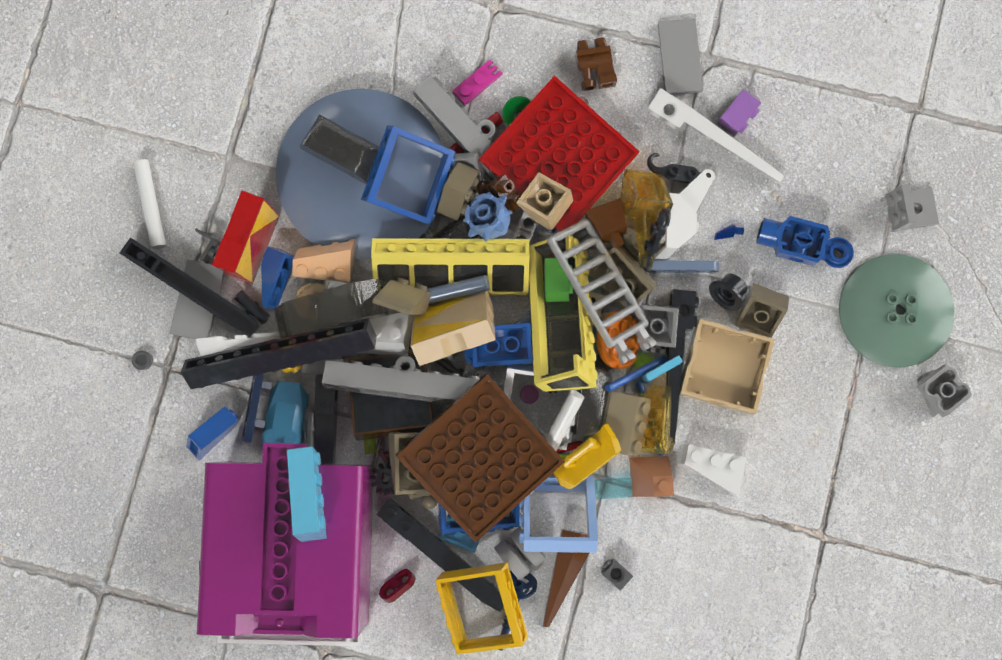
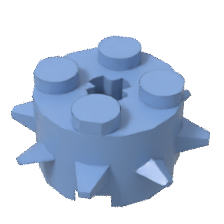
(488, 216)

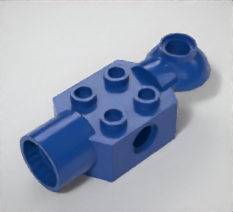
(804, 242)

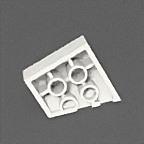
(392, 333)

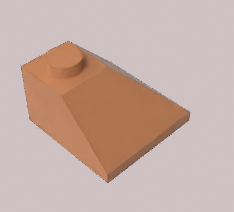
(651, 476)

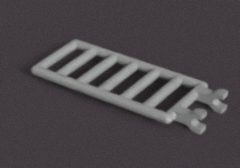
(624, 353)

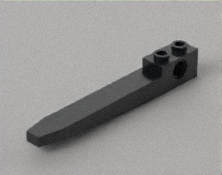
(188, 286)
(685, 323)
(325, 421)
(437, 551)

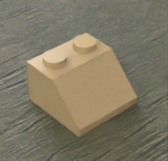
(545, 201)

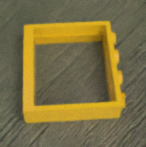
(510, 602)

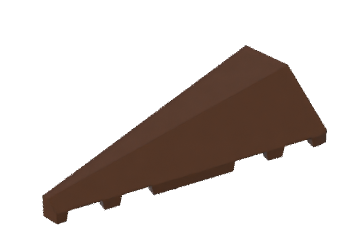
(563, 576)

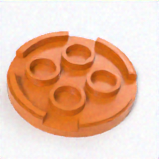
(610, 355)

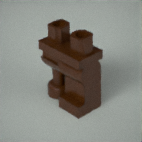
(595, 59)
(499, 187)

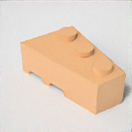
(326, 262)

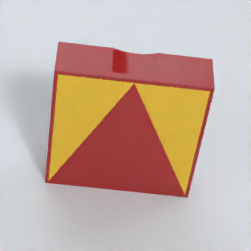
(246, 237)

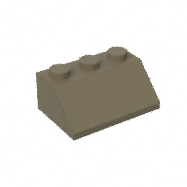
(635, 276)
(627, 419)

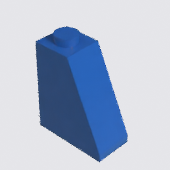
(211, 432)

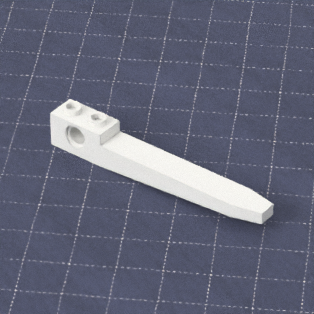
(686, 114)

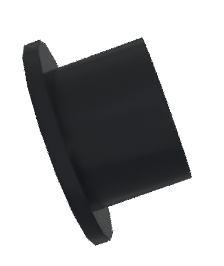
(728, 292)

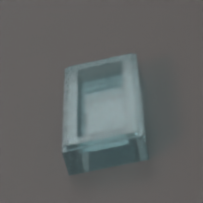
(613, 488)

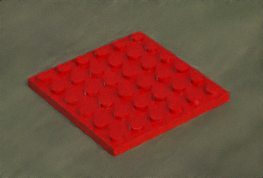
(565, 143)

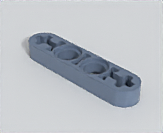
(671, 266)

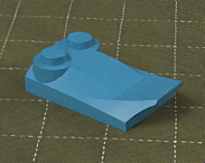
(285, 414)

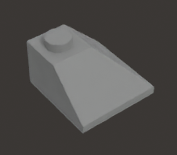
(662, 324)

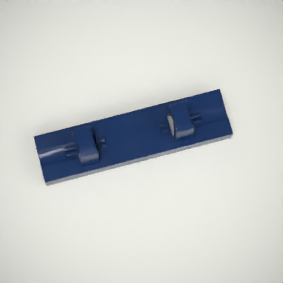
(252, 407)

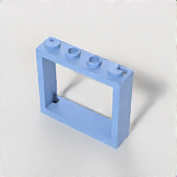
(562, 544)

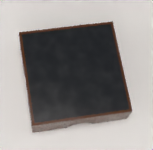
(379, 415)

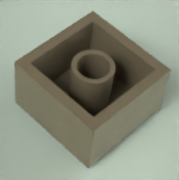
(458, 191)

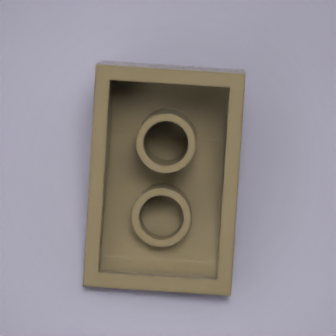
(404, 297)
(403, 480)

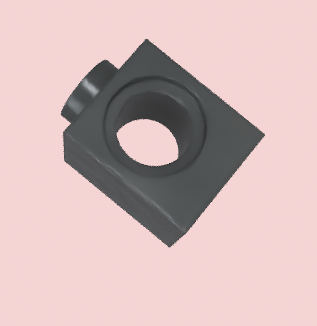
(624, 577)

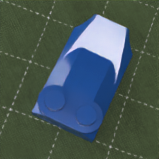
(511, 347)

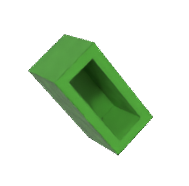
(556, 282)

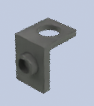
(211, 248)

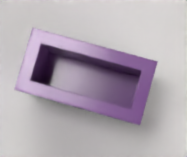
(738, 113)

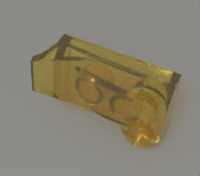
(657, 431)

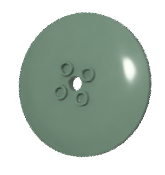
(871, 318)

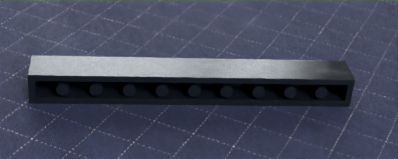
(279, 354)

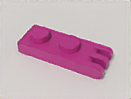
(477, 83)

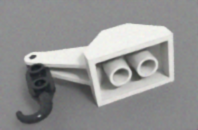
(683, 213)

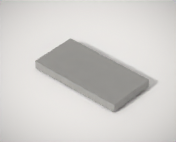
(680, 56)
(190, 318)

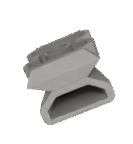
(943, 390)

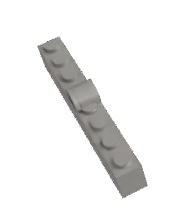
(455, 119)
(395, 381)

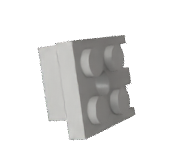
(902, 208)

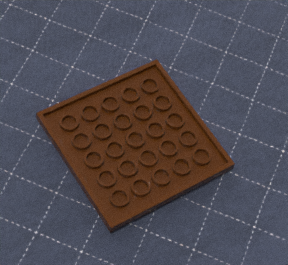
(480, 458)

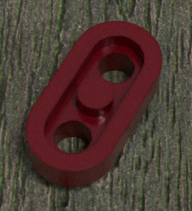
(397, 585)

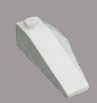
(218, 344)

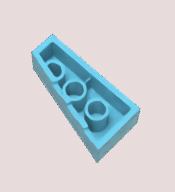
(306, 495)

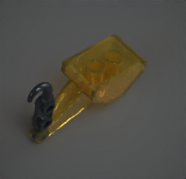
(647, 198)

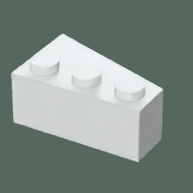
(718, 467)

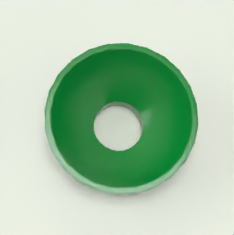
(514, 105)

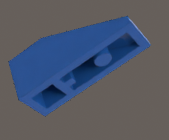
(274, 274)

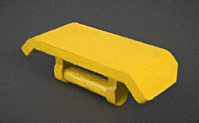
(588, 458)

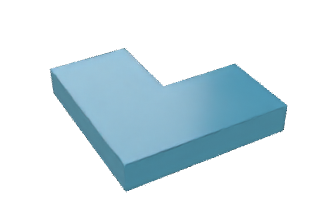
(661, 369)

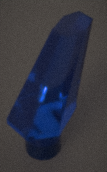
(729, 232)

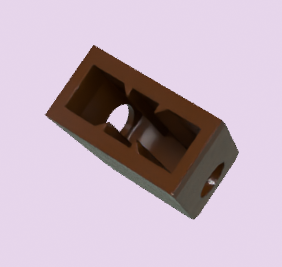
(609, 222)

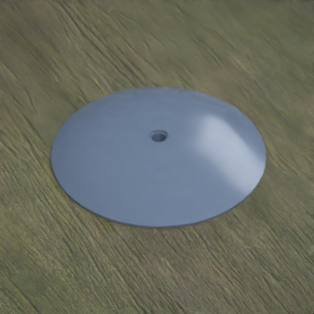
(328, 202)

